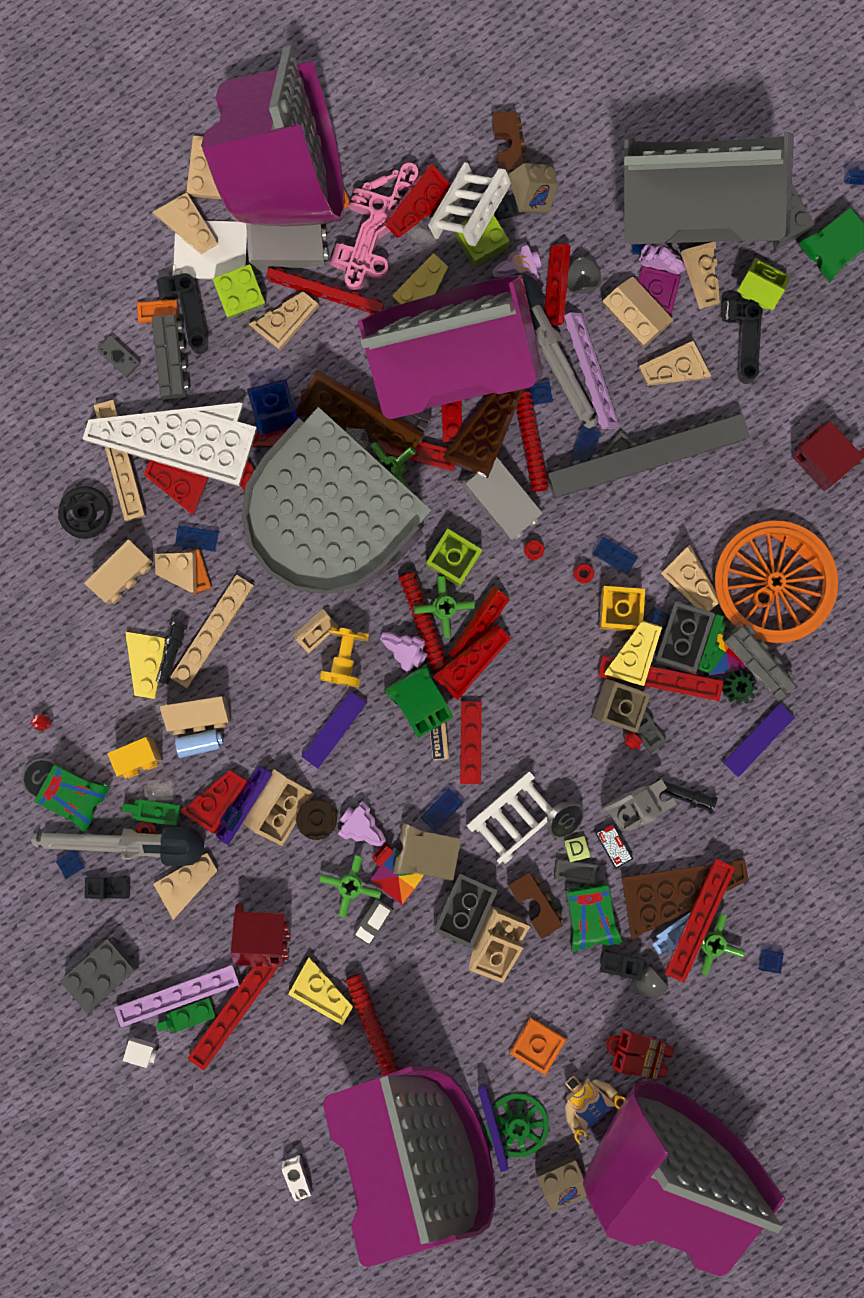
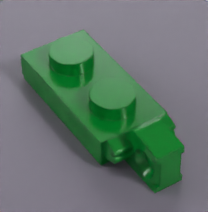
(707, 663)
(153, 811)
(188, 1016)

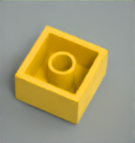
(621, 608)
(135, 757)

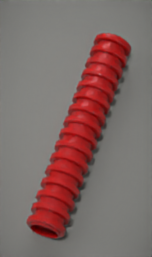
(531, 443)
(423, 621)
(371, 1024)

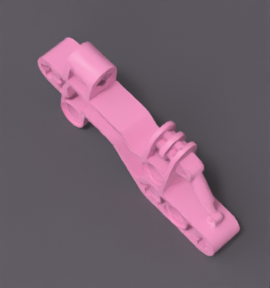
(361, 257)

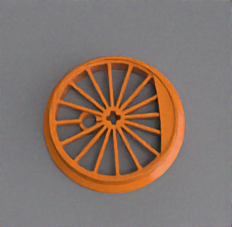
(803, 544)

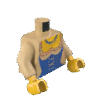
(588, 1103)

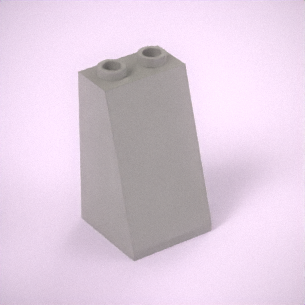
(286, 247)
(502, 500)

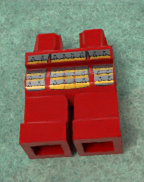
(647, 1057)

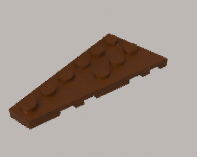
(355, 411)
(483, 435)
(668, 894)

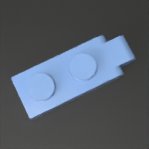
(669, 936)

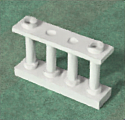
(481, 214)
(495, 811)

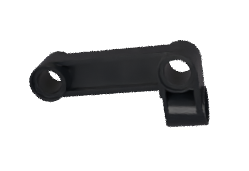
(171, 288)
(736, 312)

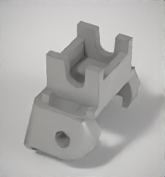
(646, 802)

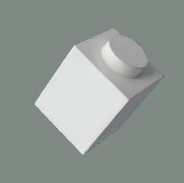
(140, 1052)

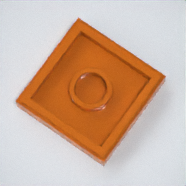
(537, 1046)

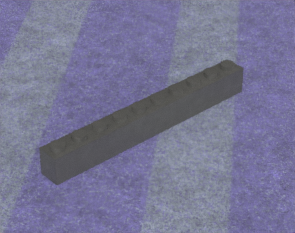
(647, 456)

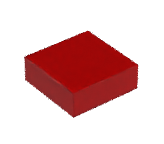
(382, 854)

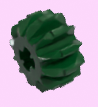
(733, 683)

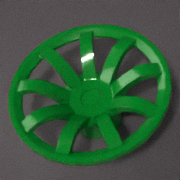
(518, 1125)

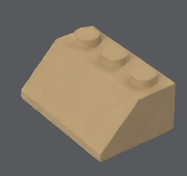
(637, 311)
(119, 573)
(196, 715)
(276, 808)

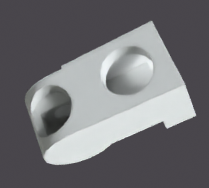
(296, 1178)

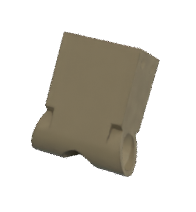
(427, 854)

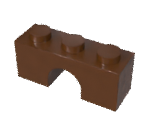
(507, 127)
(527, 888)

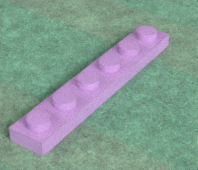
(591, 370)
(177, 995)

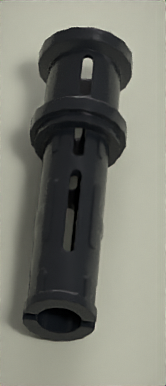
(172, 643)
(695, 797)

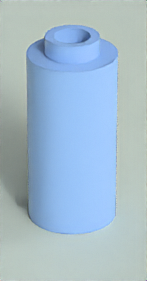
(198, 743)

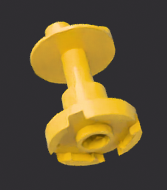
(342, 665)

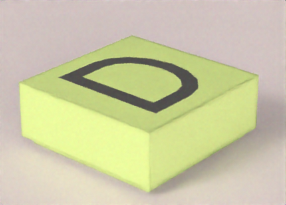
(577, 849)

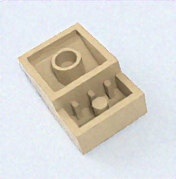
(498, 944)

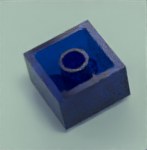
(272, 406)

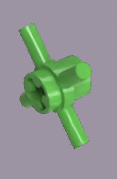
(399, 463)
(451, 606)
(348, 895)
(722, 945)

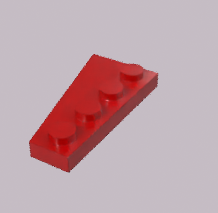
(418, 202)
(467, 667)

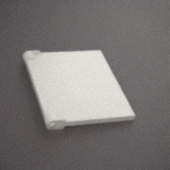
(221, 259)

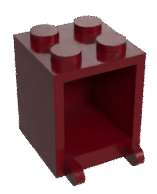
(827, 455)
(259, 938)

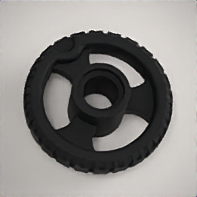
(68, 503)

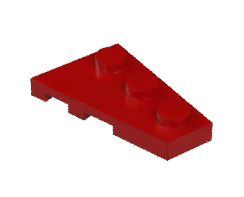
(179, 484)
(211, 805)

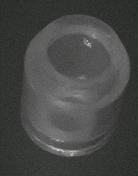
(421, 235)

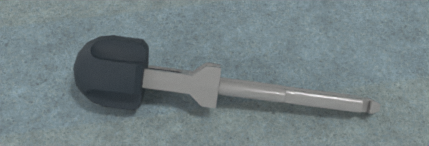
(547, 343)
(175, 845)

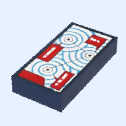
(613, 845)

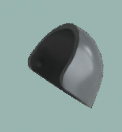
(583, 276)
(651, 983)

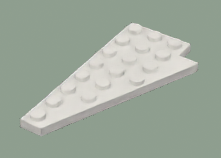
(191, 439)

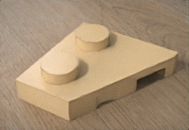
(178, 569)

